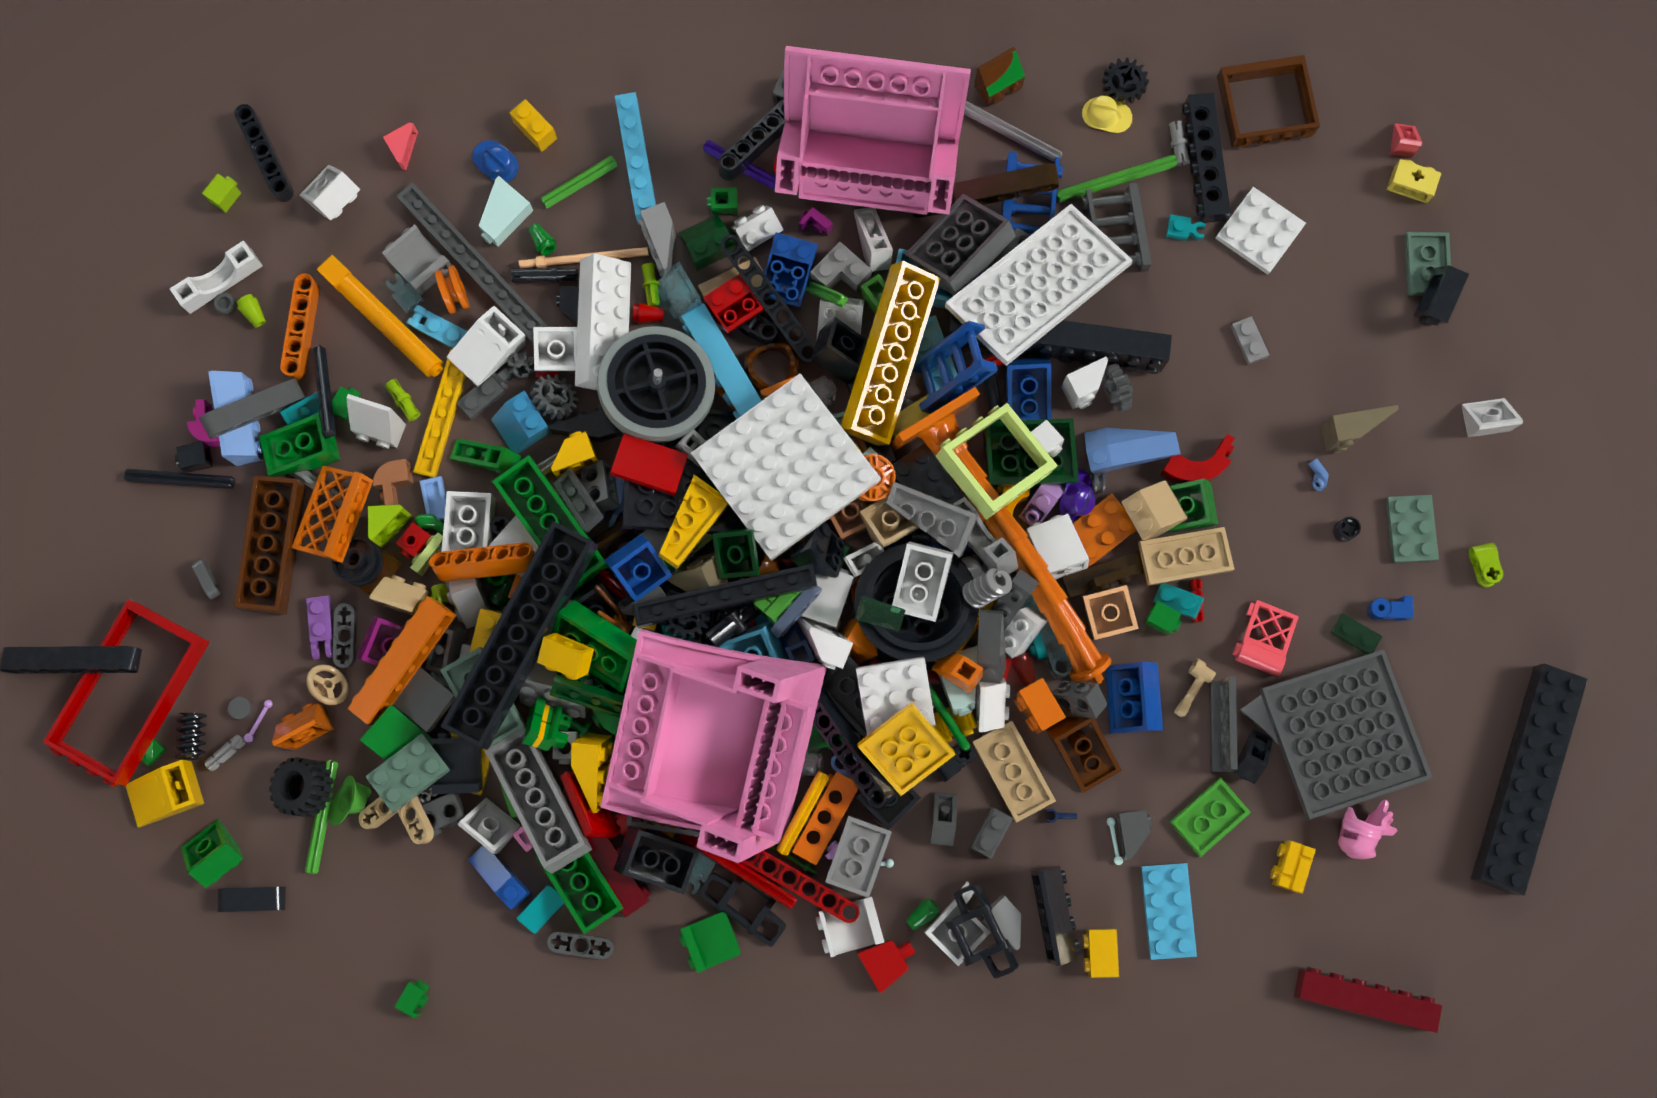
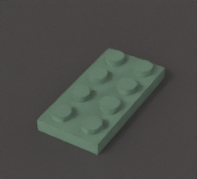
(456, 675)

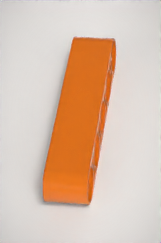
(296, 318)
(482, 561)

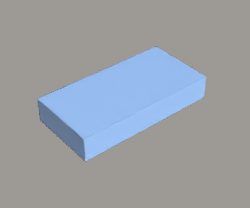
(434, 496)

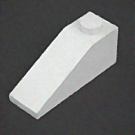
(873, 239)

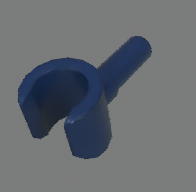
(1059, 815)

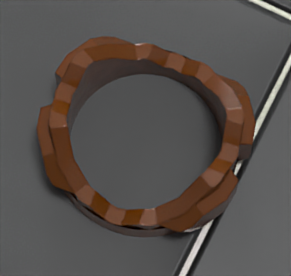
(781, 347)

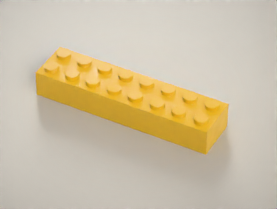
(890, 353)

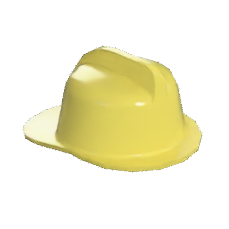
(1107, 114)

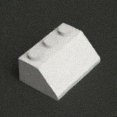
(826, 644)

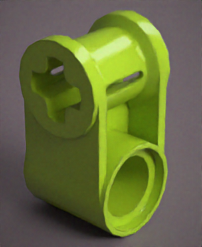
(1484, 562)

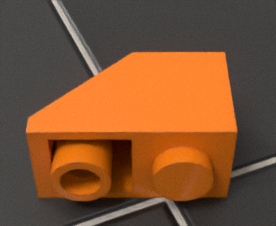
(959, 671)

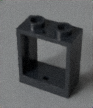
(1440, 295)

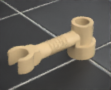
(1201, 674)

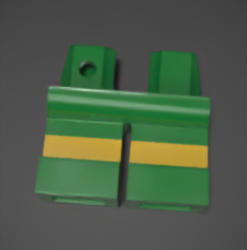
(543, 726)

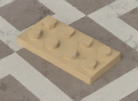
(1186, 556)
(1014, 772)

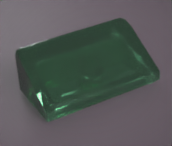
(880, 614)

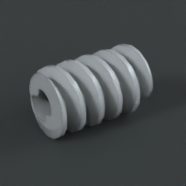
(987, 587)

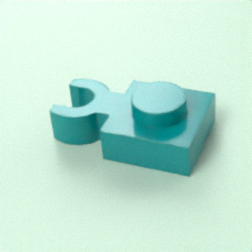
(1181, 227)

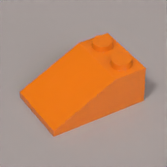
(302, 728)

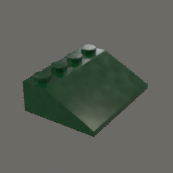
(1009, 462)

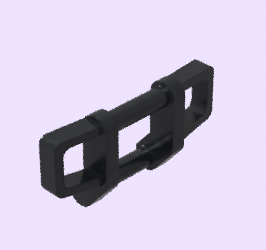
(737, 916)
(1001, 942)

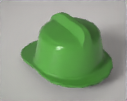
(348, 800)

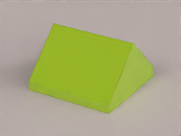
(386, 522)

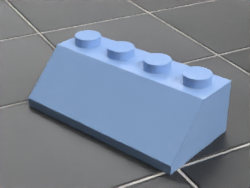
(243, 444)

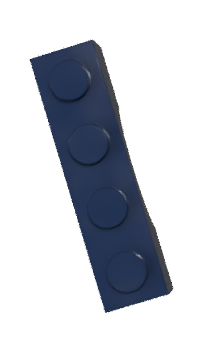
(796, 645)

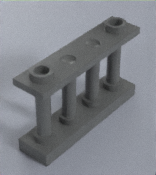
(1134, 218)

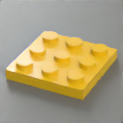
(906, 748)

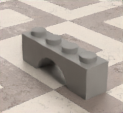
(993, 552)

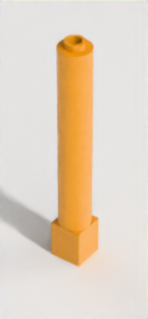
(380, 317)

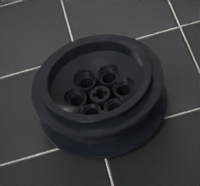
(942, 637)

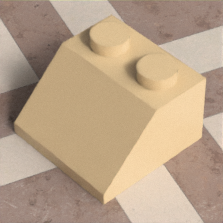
(1154, 510)
(398, 595)

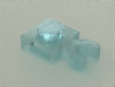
(405, 294)
(701, 870)

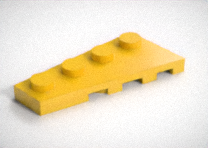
(694, 518)

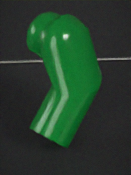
(429, 521)

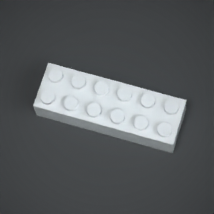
(601, 313)

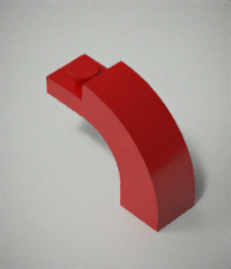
(1182, 470)

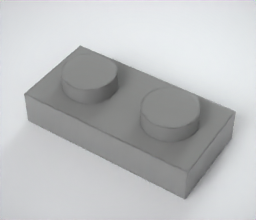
(1249, 340)

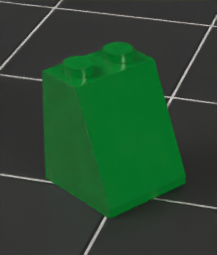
(392, 733)

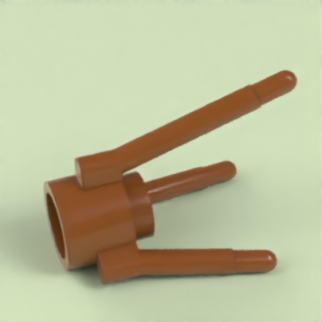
(619, 621)

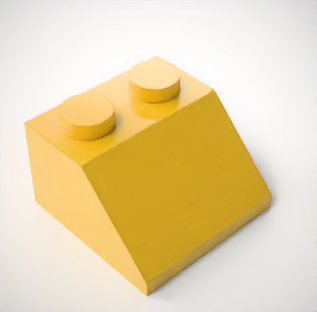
(574, 454)

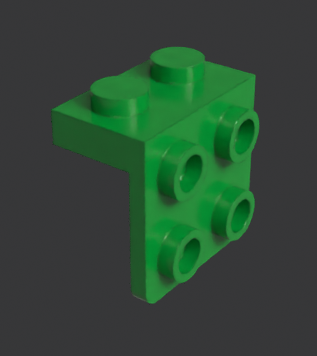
(709, 942)

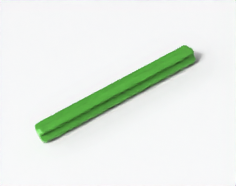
(319, 828)

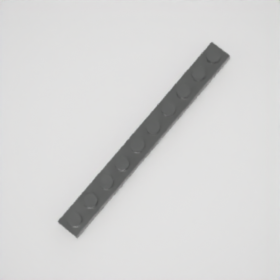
(470, 260)

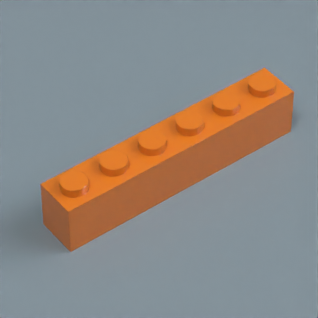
(402, 660)

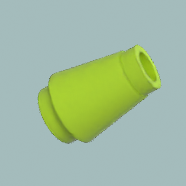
(251, 310)

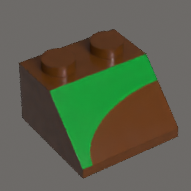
(999, 77)

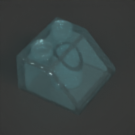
(679, 292)

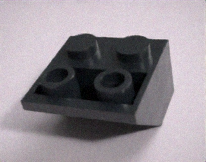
(821, 549)

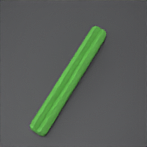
(579, 181)

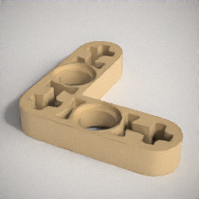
(421, 819)

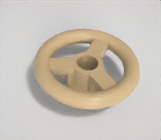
(324, 688)

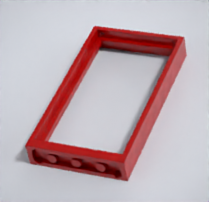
(156, 718)

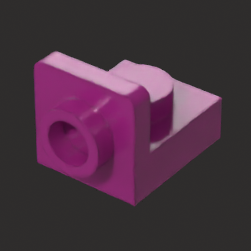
(818, 221)

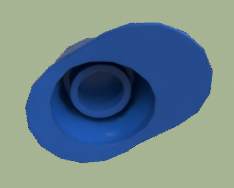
(495, 160)

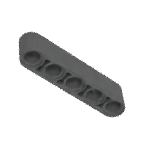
(251, 408)

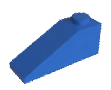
(499, 877)

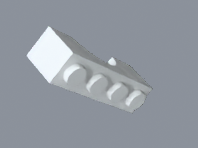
(197, 291)

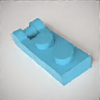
(436, 327)

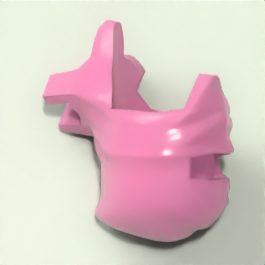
(1361, 837)

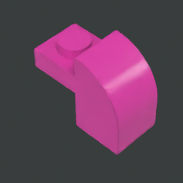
(197, 428)

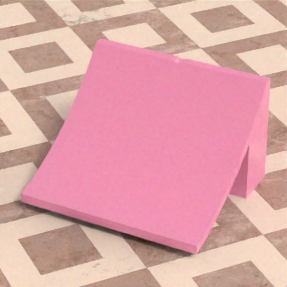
(870, 130)
(713, 742)

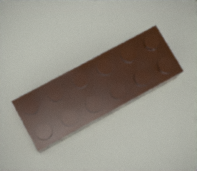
(268, 543)

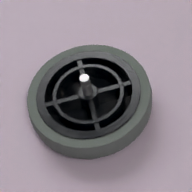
(656, 384)

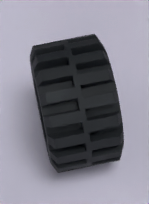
(286, 787)

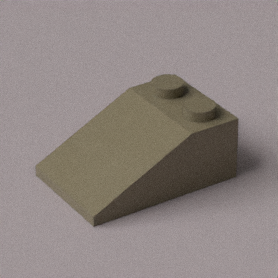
(1345, 429)

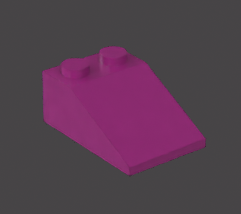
(379, 640)

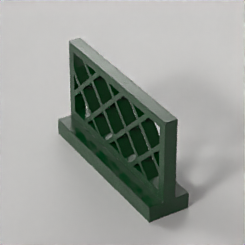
(587, 695)

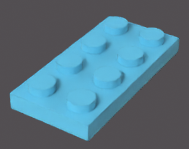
(1168, 911)

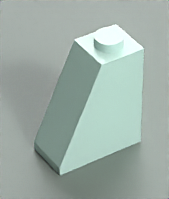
(503, 212)
(958, 699)

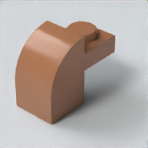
(392, 475)

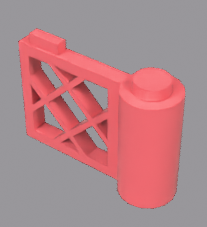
(1261, 655)

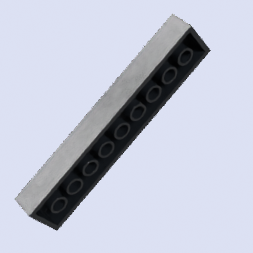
(1092, 342)
(519, 635)
(1529, 779)

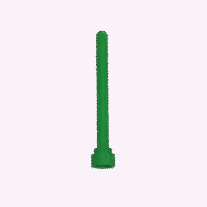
(945, 715)

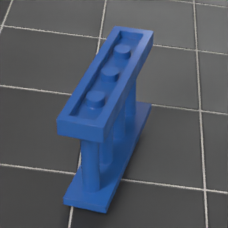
(1010, 207)
(965, 379)

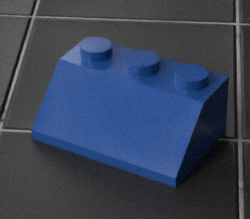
(1134, 698)

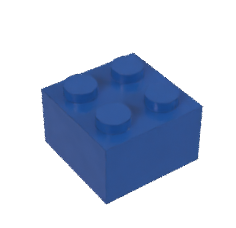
(638, 568)

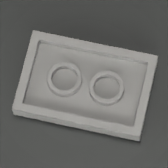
(858, 856)

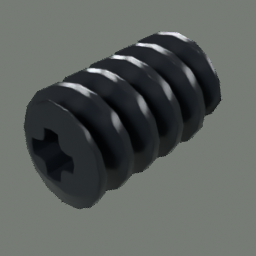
(190, 736)

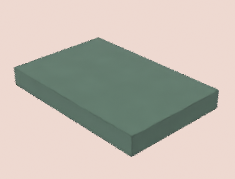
(1423, 254)

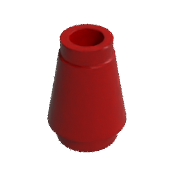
(646, 313)

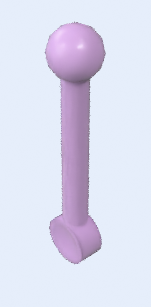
(250, 736)

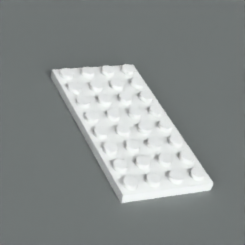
(1039, 283)

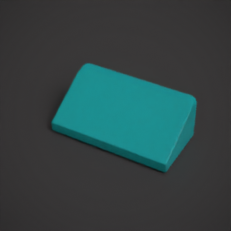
(541, 909)

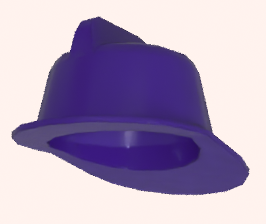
(1078, 497)

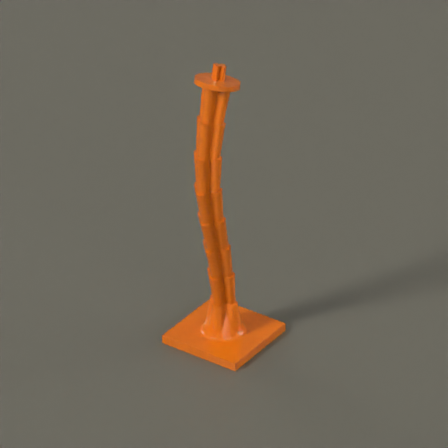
(1048, 594)

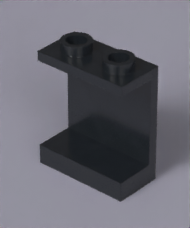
(464, 764)

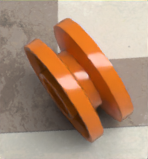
(452, 289)
(887, 475)

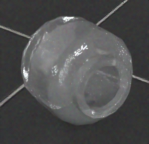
(813, 762)

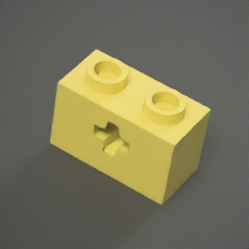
(1403, 181)

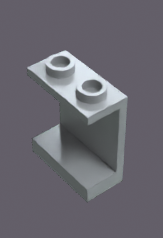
(416, 259)

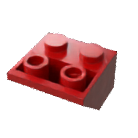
(732, 303)

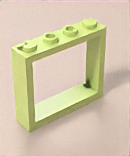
(966, 480)

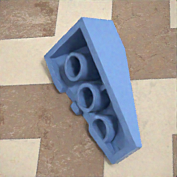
(1122, 448)

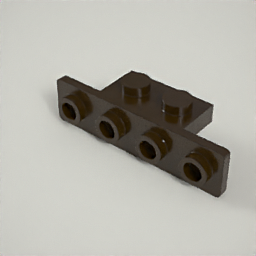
(1104, 575)

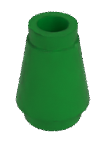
(542, 240)
(923, 913)

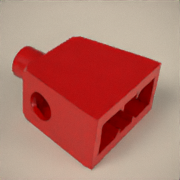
(886, 962)

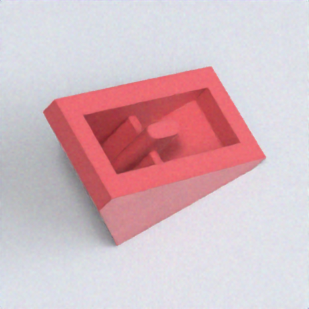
(1405, 140)
(402, 143)

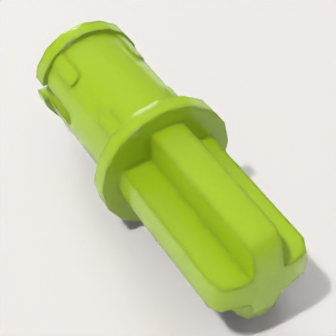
(650, 284)

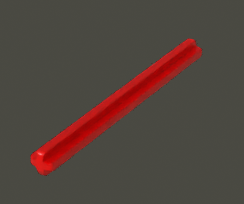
(747, 874)

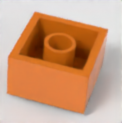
(1038, 706)

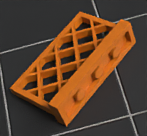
(346, 516)

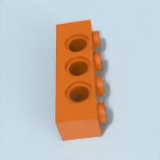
(813, 852)

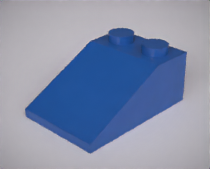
(1029, 388)

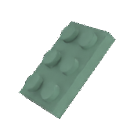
(1412, 529)
(407, 773)

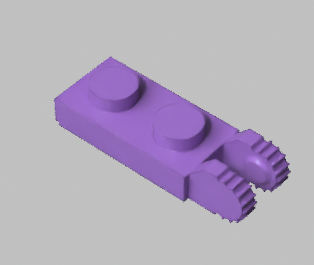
(320, 624)

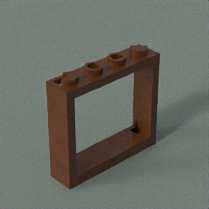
(1268, 69)

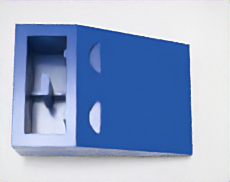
(790, 267)

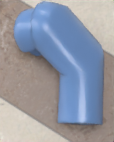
(1320, 477)

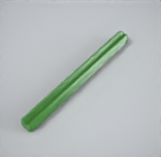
(1117, 178)

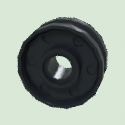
(368, 566)

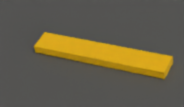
(440, 421)

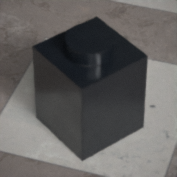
(194, 457)

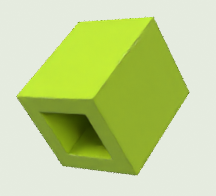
(222, 192)

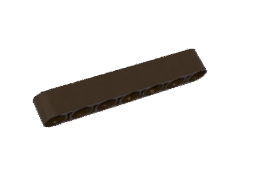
(1006, 185)

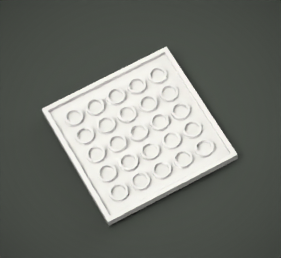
(786, 466)

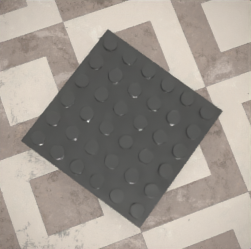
(1345, 734)

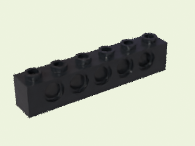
(1204, 106)

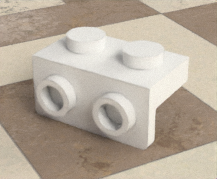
(757, 227)

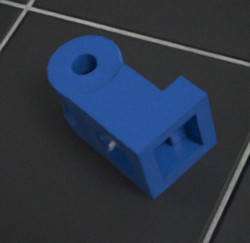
(1398, 611)

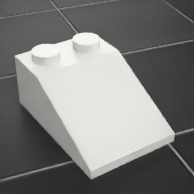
(374, 422)
(922, 580)

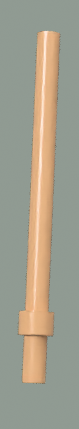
(542, 262)

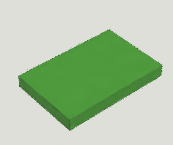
(1210, 817)

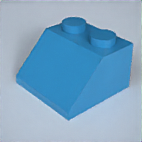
(520, 423)

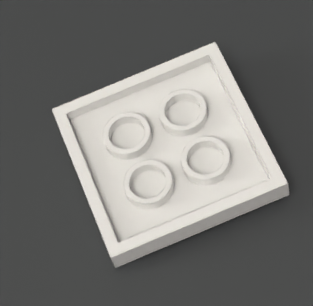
(1260, 230)
(891, 687)

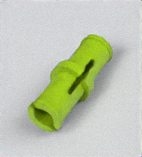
(402, 400)

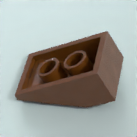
(1084, 751)

